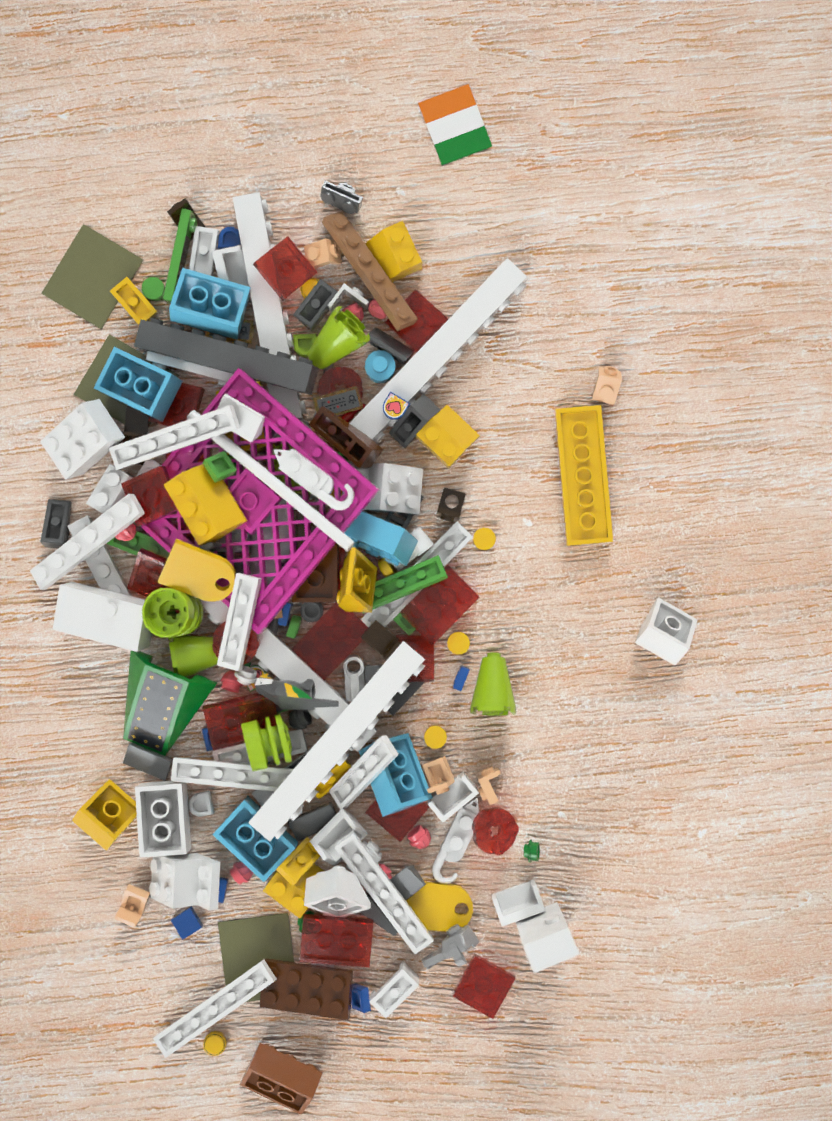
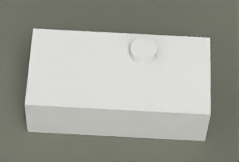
(101, 616)
(546, 938)

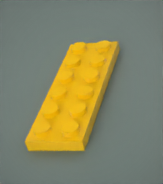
(583, 475)

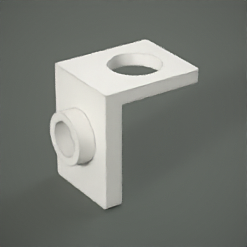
(355, 294)

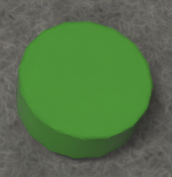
(153, 289)

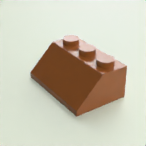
(281, 1078)

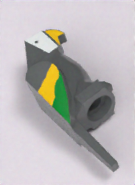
(291, 694)

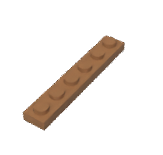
(369, 270)

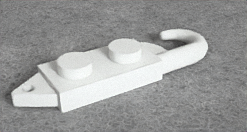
(311, 478)
(456, 840)

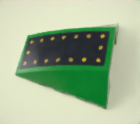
(160, 703)

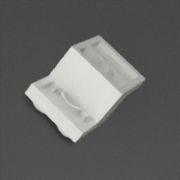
(397, 486)
(185, 881)

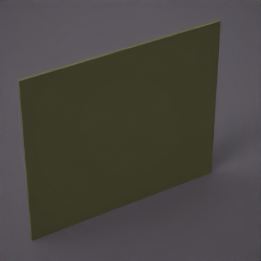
(89, 273)
(86, 387)
(252, 940)

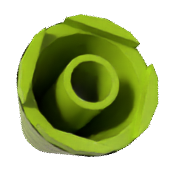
(337, 338)
(191, 654)
(493, 688)

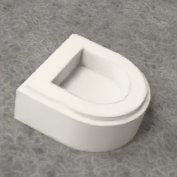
(201, 804)

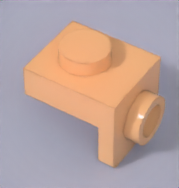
(323, 253)
(607, 385)
(438, 775)
(486, 790)
(132, 905)

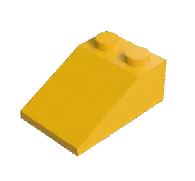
(357, 583)

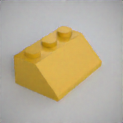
(205, 505)

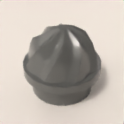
(300, 719)

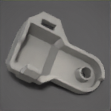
(456, 942)

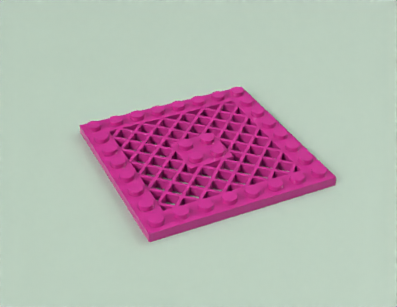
(260, 501)

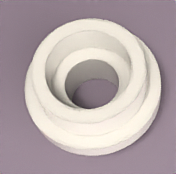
(246, 675)

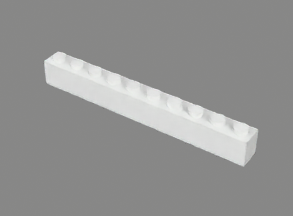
(267, 305)
(444, 346)
(287, 665)
(336, 741)

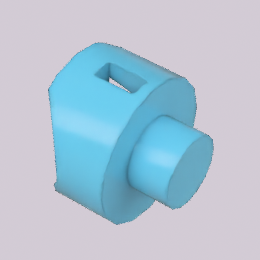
(380, 366)

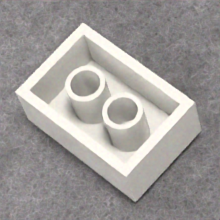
(82, 439)
(163, 818)

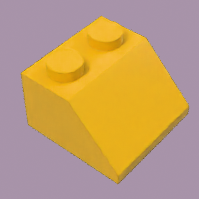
(395, 251)
(447, 436)
(106, 814)
(287, 895)

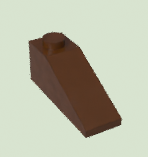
(346, 438)

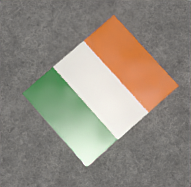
(455, 124)

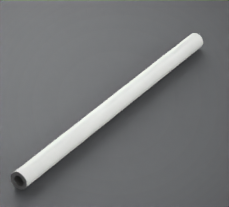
(281, 489)

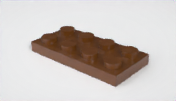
(323, 582)
(309, 989)

